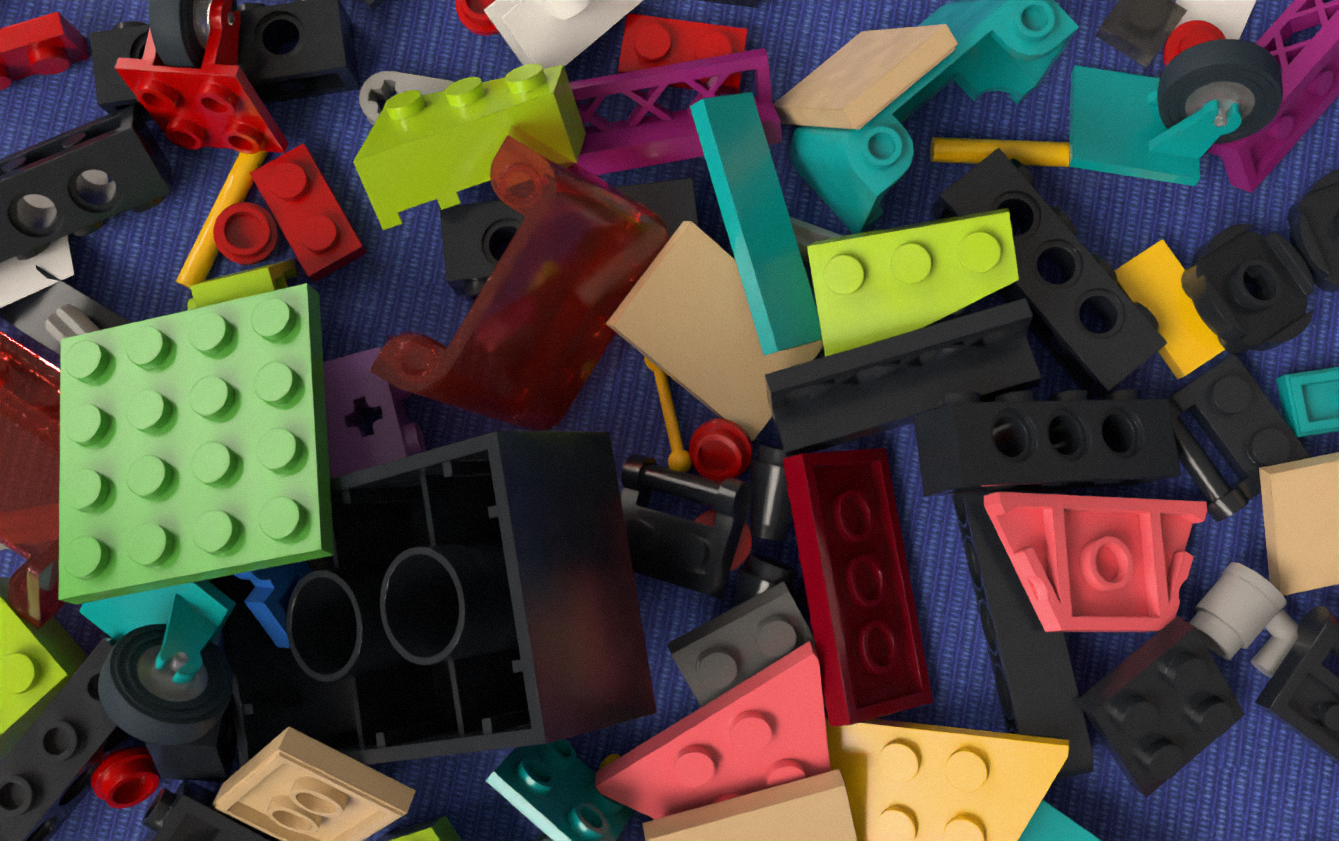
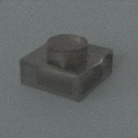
(1140, 27)

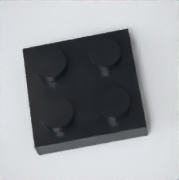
(1161, 706)

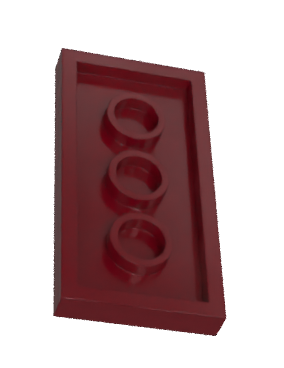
(857, 584)

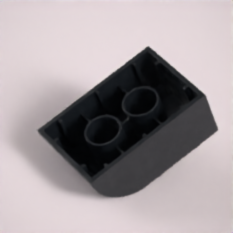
(462, 608)

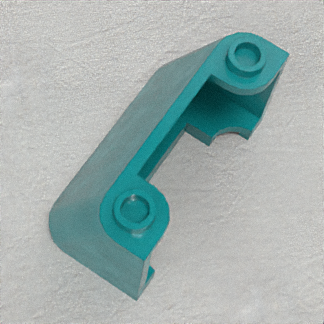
(998, 49)

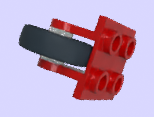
(194, 81)

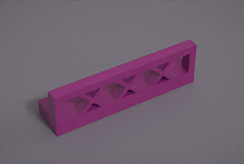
(1309, 88)
(667, 134)

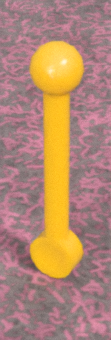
(679, 458)

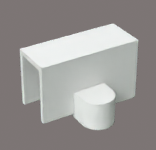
(554, 30)

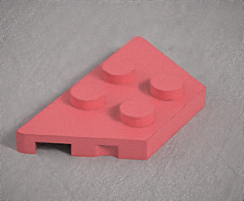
(1097, 557)
(735, 745)

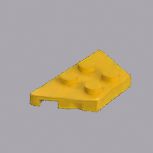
(941, 780)

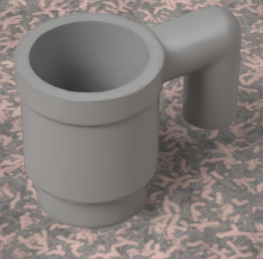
(1237, 613)

